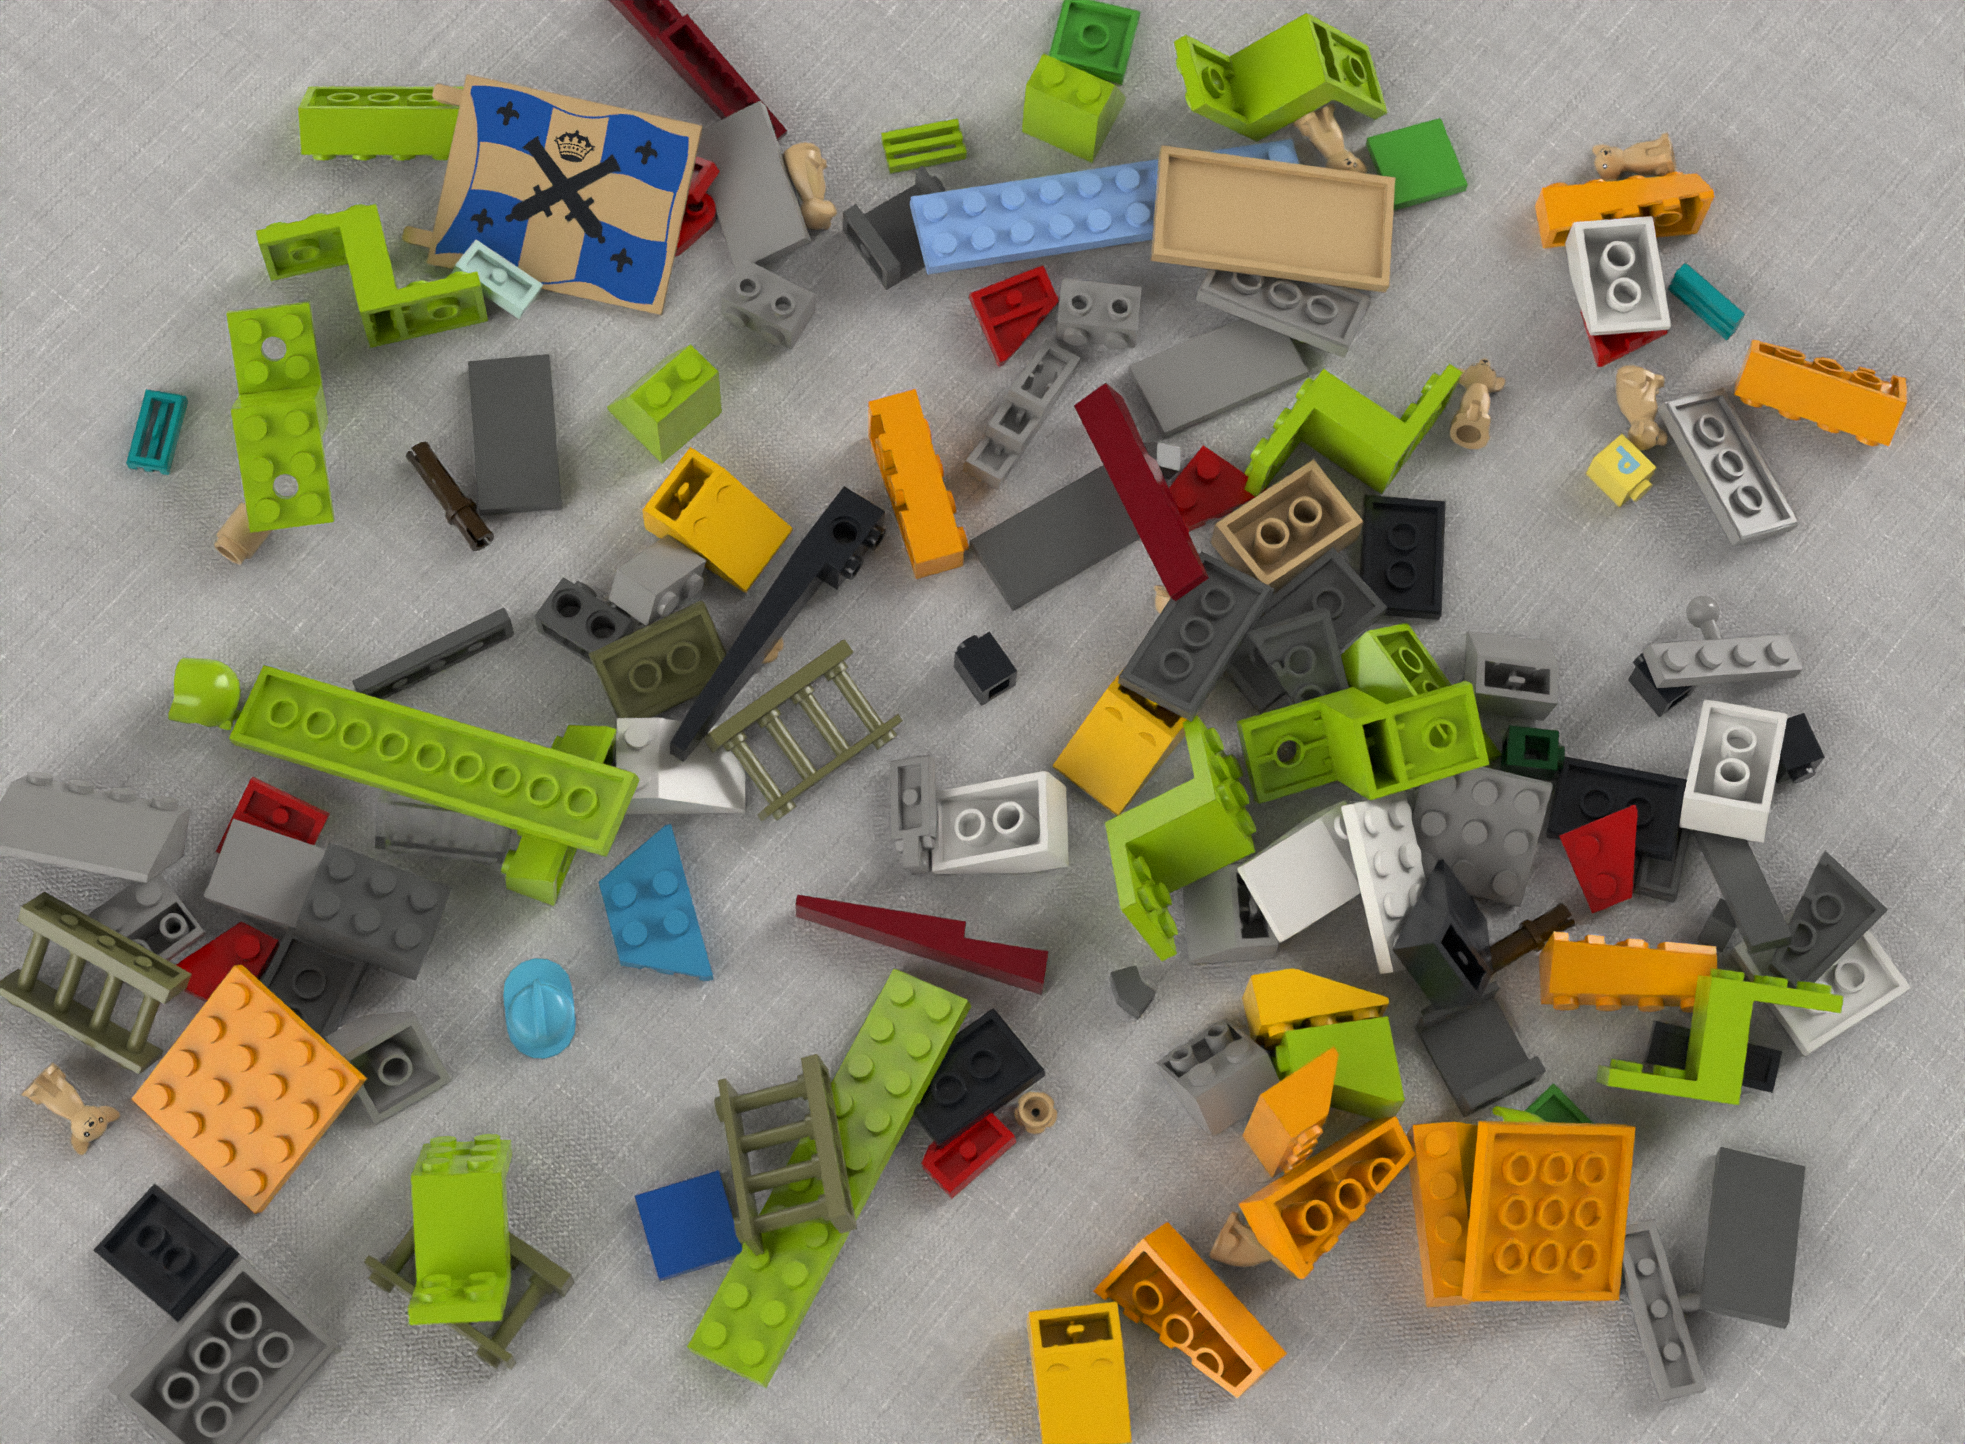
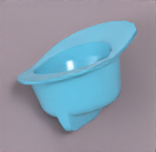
(539, 1008)

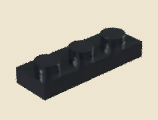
(1670, 1046)

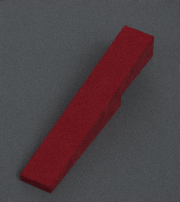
(693, 57)
(1142, 490)
(932, 939)

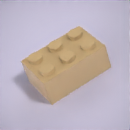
(1287, 527)

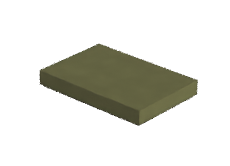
(660, 663)

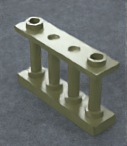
(766, 714)
(108, 950)
(825, 1165)
(544, 1280)

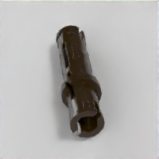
(458, 508)
(1530, 936)

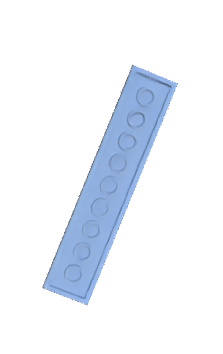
(1049, 213)

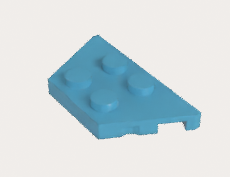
(654, 911)

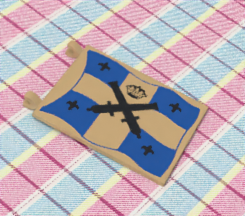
(564, 191)

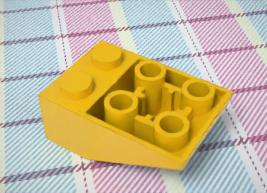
(716, 519)
(1120, 746)
(1303, 1000)
(1079, 1374)

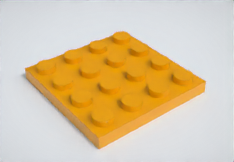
(248, 1089)
(1548, 1211)

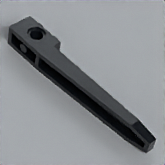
(814, 561)

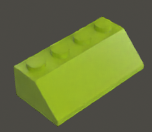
(375, 122)
(1396, 666)
(542, 864)

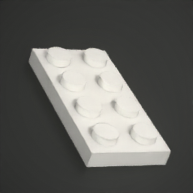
(1386, 869)

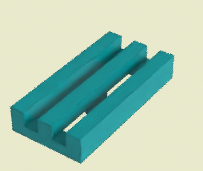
(1706, 301)
(150, 462)

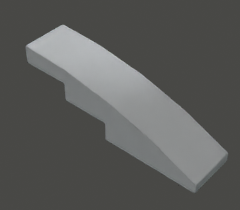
(1021, 414)

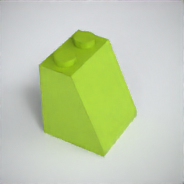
(1070, 108)
(670, 402)
(1366, 1069)

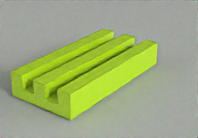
(923, 139)

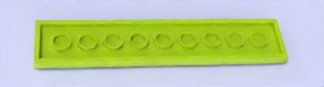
(435, 760)
(874, 1102)

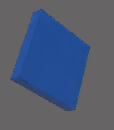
(688, 1225)

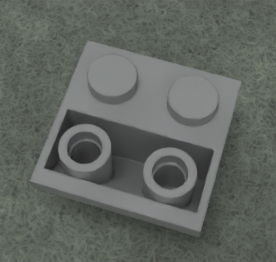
(1511, 675)
(151, 917)
(1225, 920)
(1219, 1075)

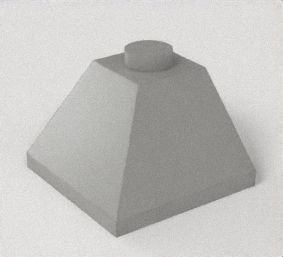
(393, 1058)

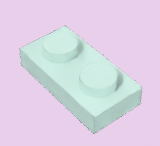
(500, 279)

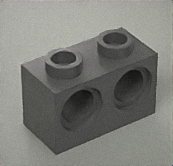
(578, 631)

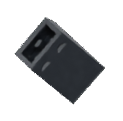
(1446, 943)

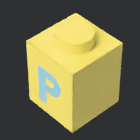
(1621, 471)

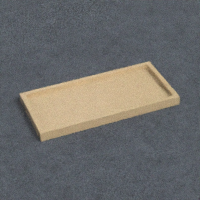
(1273, 219)

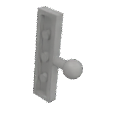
(1717, 658)
(1660, 1313)

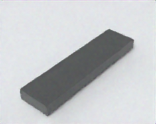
(436, 656)
(1745, 891)

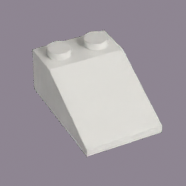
(1618, 275)
(1733, 770)
(669, 786)
(1002, 826)
(1303, 873)

